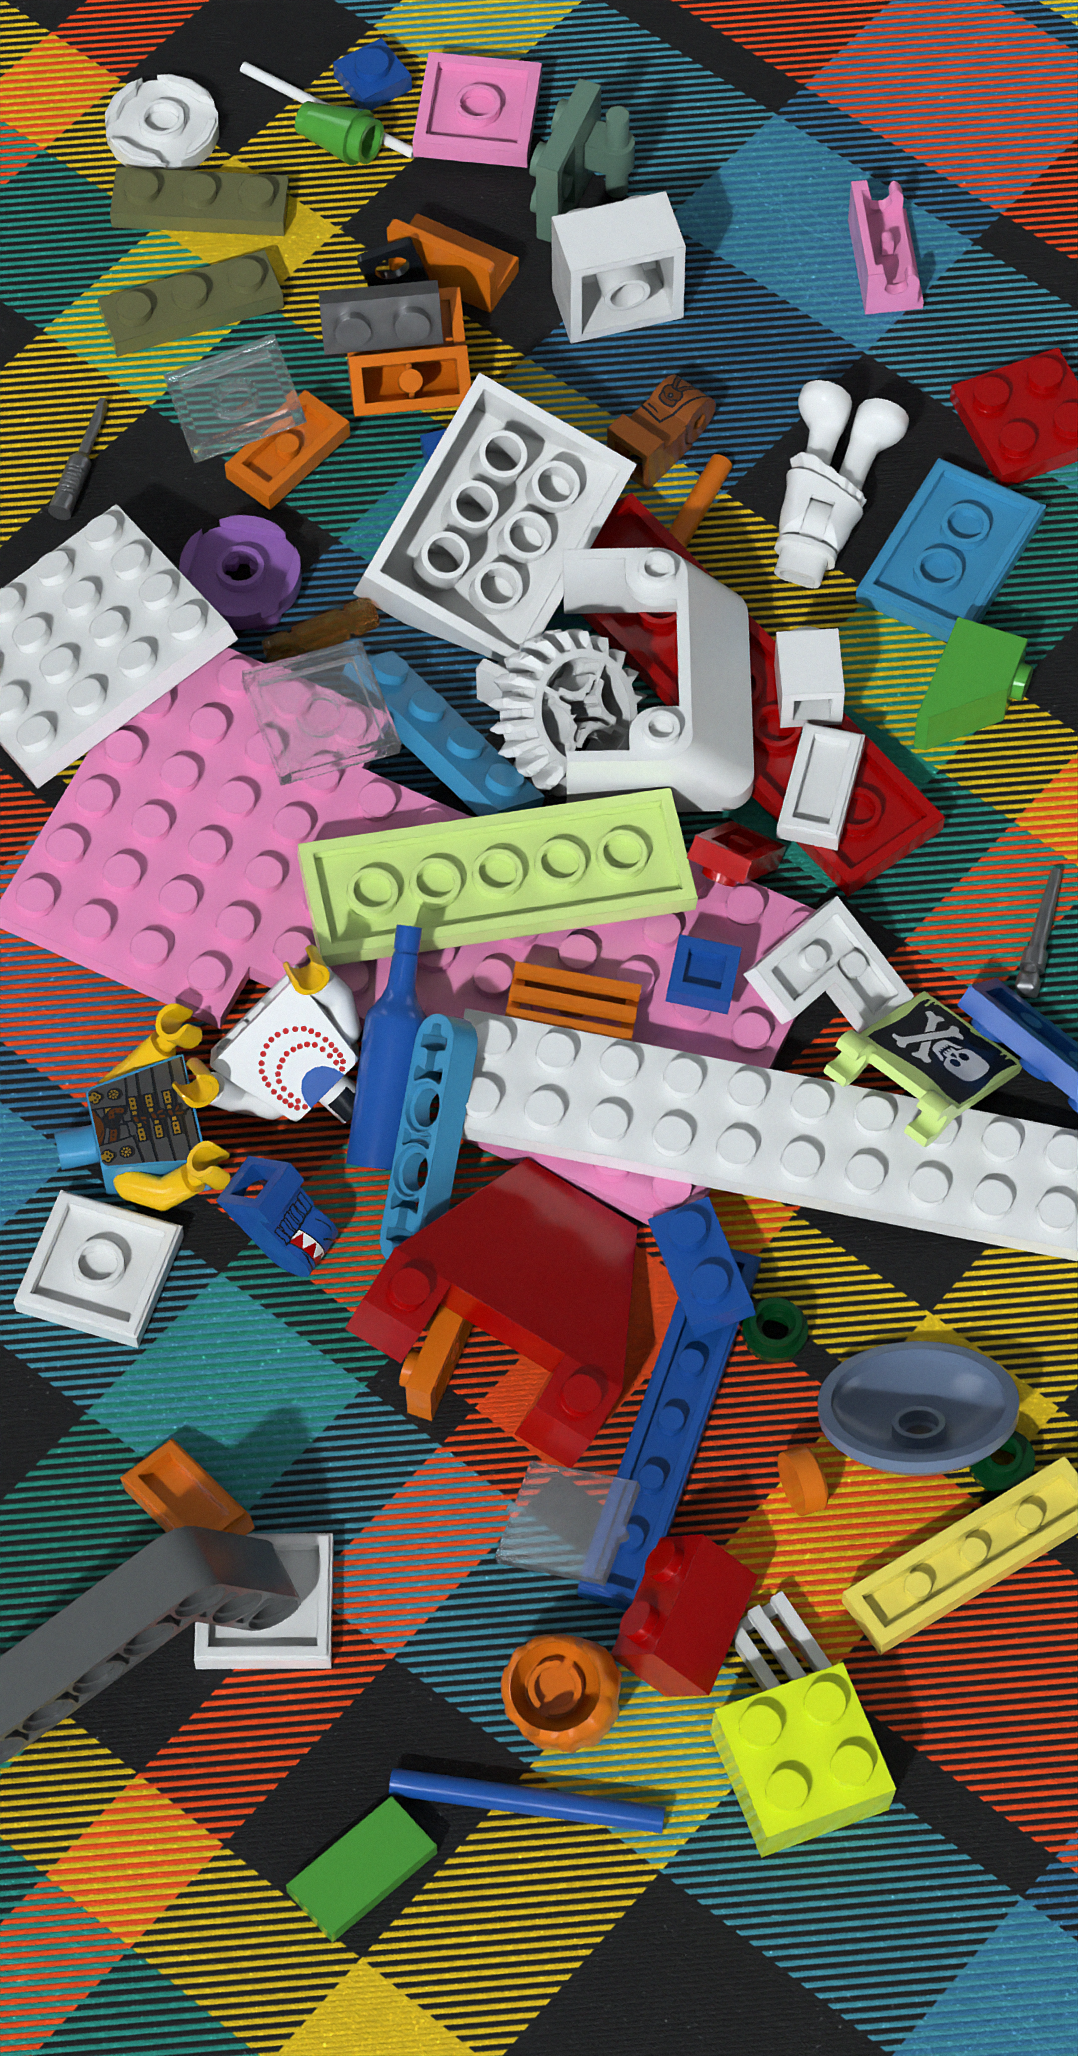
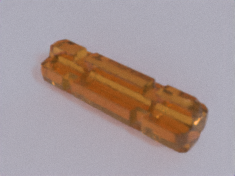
(323, 631)

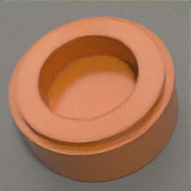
(803, 1480)

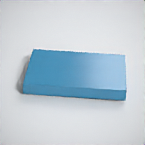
(950, 551)

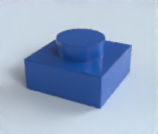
(372, 75)
(703, 974)

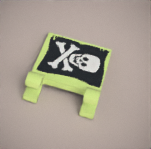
(929, 1056)

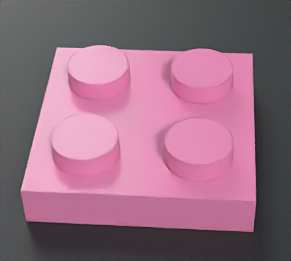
(477, 109)

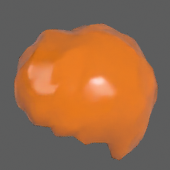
(561, 1691)

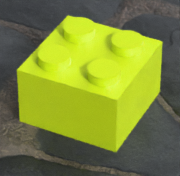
(802, 1759)

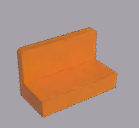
(457, 260)

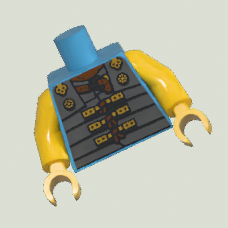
(143, 1128)

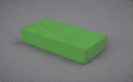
(361, 1869)

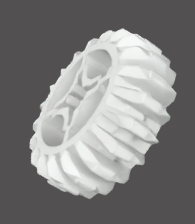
(588, 701)

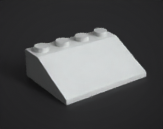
(490, 521)

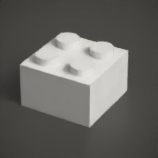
(618, 266)

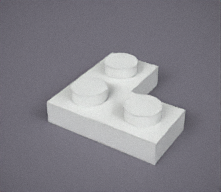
(830, 956)

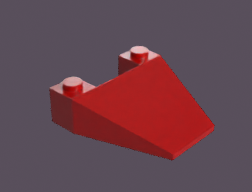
(534, 1272)

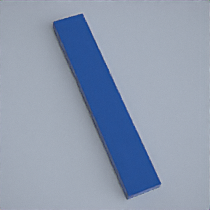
(668, 1439)

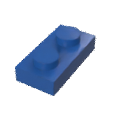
(701, 1267)

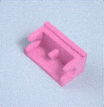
(883, 250)

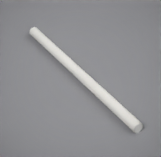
(302, 97)

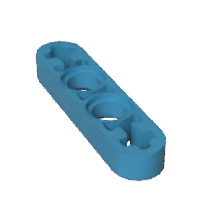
(420, 1138)

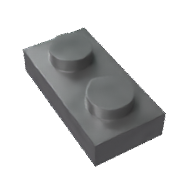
(381, 317)

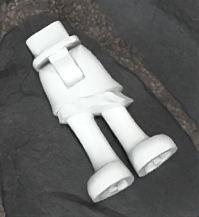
(818, 501)

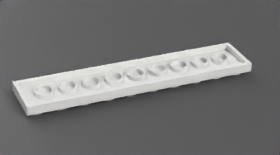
(770, 1135)

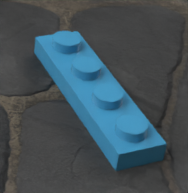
(450, 743)

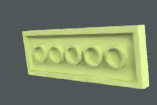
(498, 876)

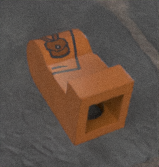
(661, 428)

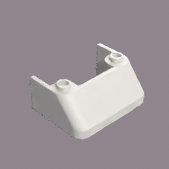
(708, 739)

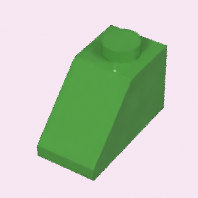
(972, 683)

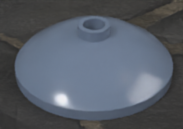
(918, 1408)

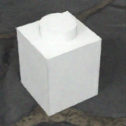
(809, 677)

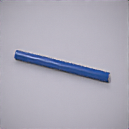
(527, 1800)

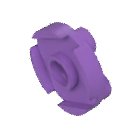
(272, 562)

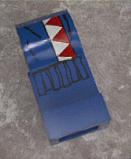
(280, 1216)

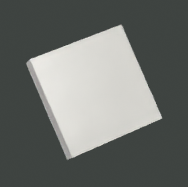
(99, 1268)
(299, 1640)

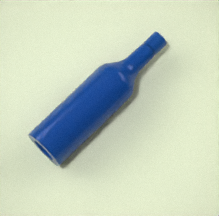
(386, 1058)

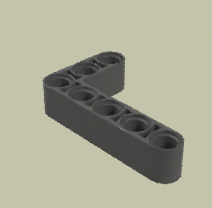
(132, 1613)

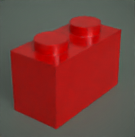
(684, 1615)

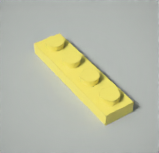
(966, 1557)

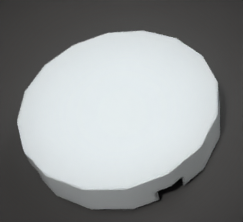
(162, 124)

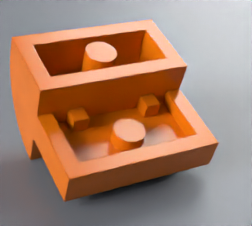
(416, 375)

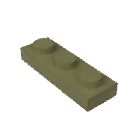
(200, 201)
(190, 303)

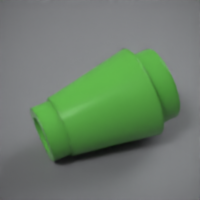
(342, 131)

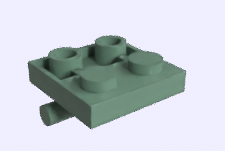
(577, 149)

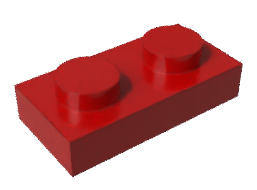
(735, 854)

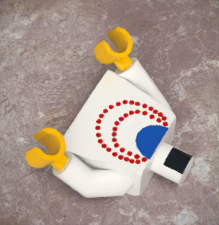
(285, 1050)

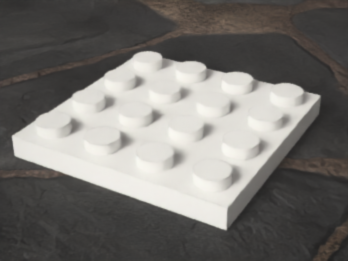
(95, 642)

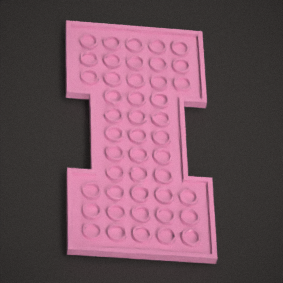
(187, 881)

